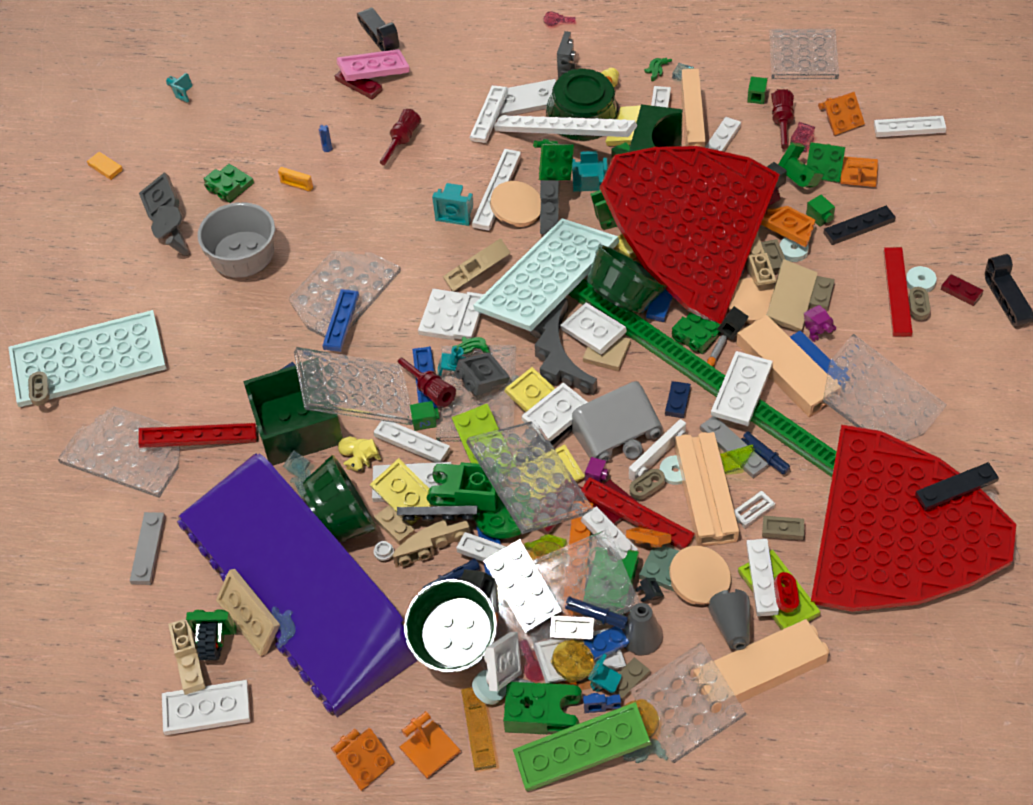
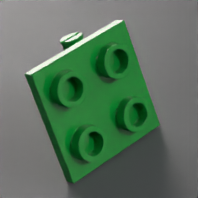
(827, 159)
(555, 160)

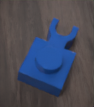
(599, 703)

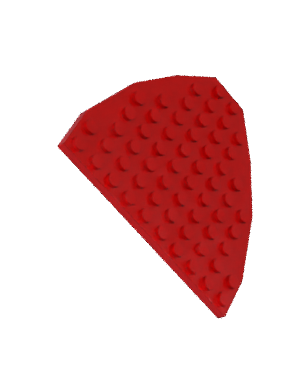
(690, 218)
(883, 544)

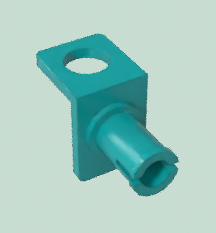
(180, 86)
(450, 361)
(603, 676)

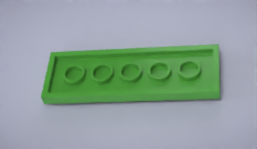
(581, 746)

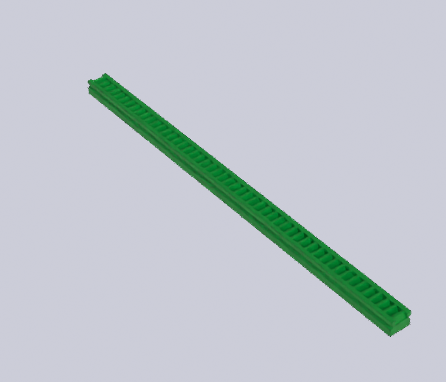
(709, 378)

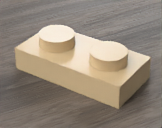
(394, 525)

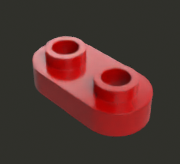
(786, 594)

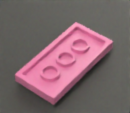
(372, 65)

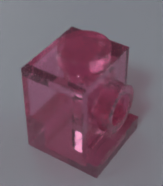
(803, 134)

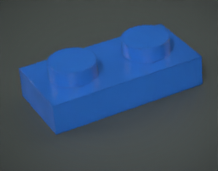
(607, 642)

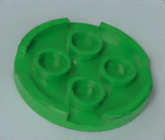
(497, 523)

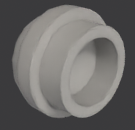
(632, 449)

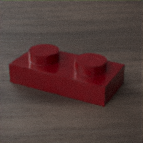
(962, 289)

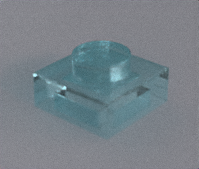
(678, 70)
(296, 458)

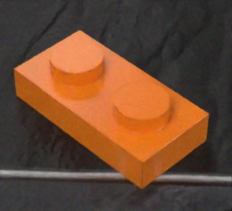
(643, 535)

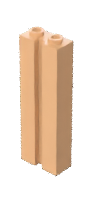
(692, 108)
(791, 369)
(706, 489)
(770, 661)

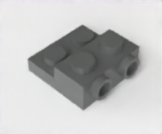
(566, 54)
(481, 373)

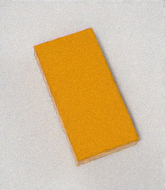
(104, 165)
(295, 179)

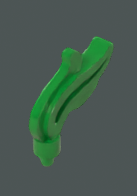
(655, 67)
(471, 344)

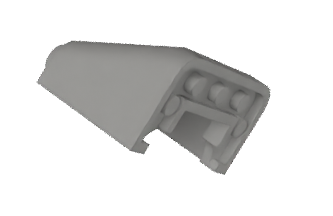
(615, 420)

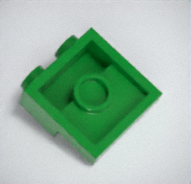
(227, 182)
(695, 332)

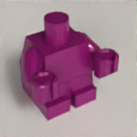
(818, 322)

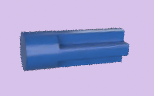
(325, 138)

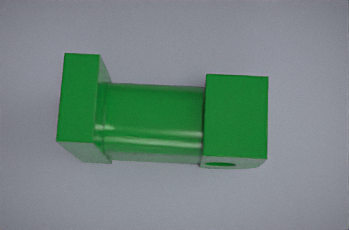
(796, 170)
(602, 211)

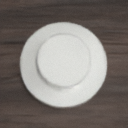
(383, 551)

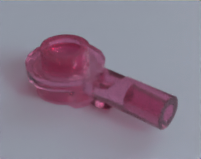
(552, 18)
(531, 668)

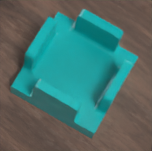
(588, 172)
(451, 206)

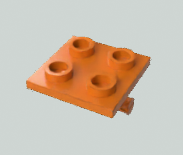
(843, 112)
(859, 171)
(429, 746)
(362, 756)

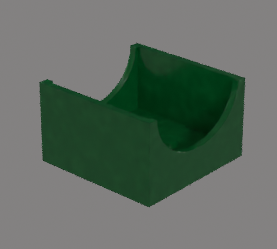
(657, 128)
(283, 419)

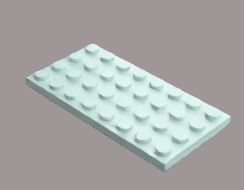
(544, 275)
(89, 356)

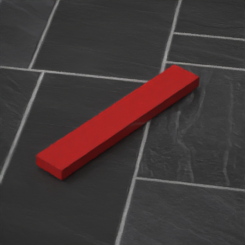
(897, 292)
(197, 435)
(635, 512)

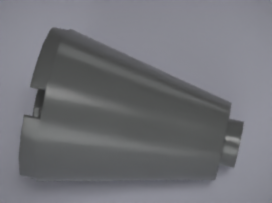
(732, 617)
(642, 630)

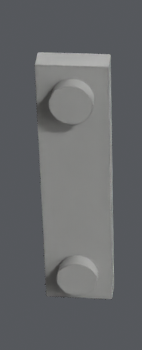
(728, 441)
(147, 548)

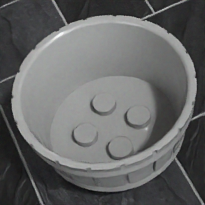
(238, 239)

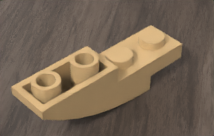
(476, 264)
(759, 264)
(422, 543)
(187, 657)

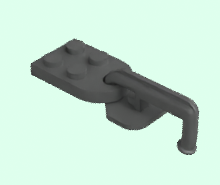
(163, 209)

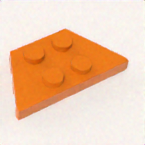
(789, 224)

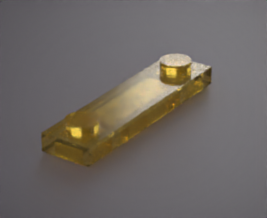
(478, 731)

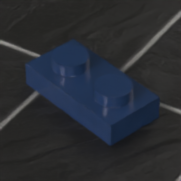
(677, 399)

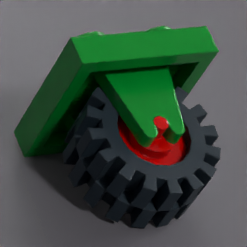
(210, 631)

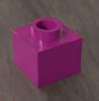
(597, 470)

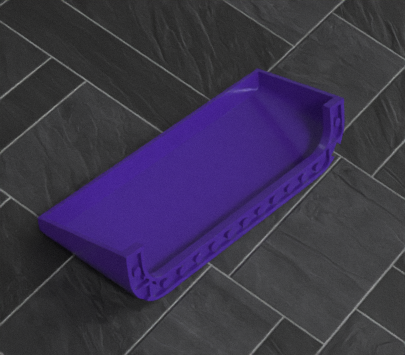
(344, 625)

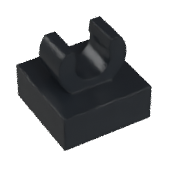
(651, 589)

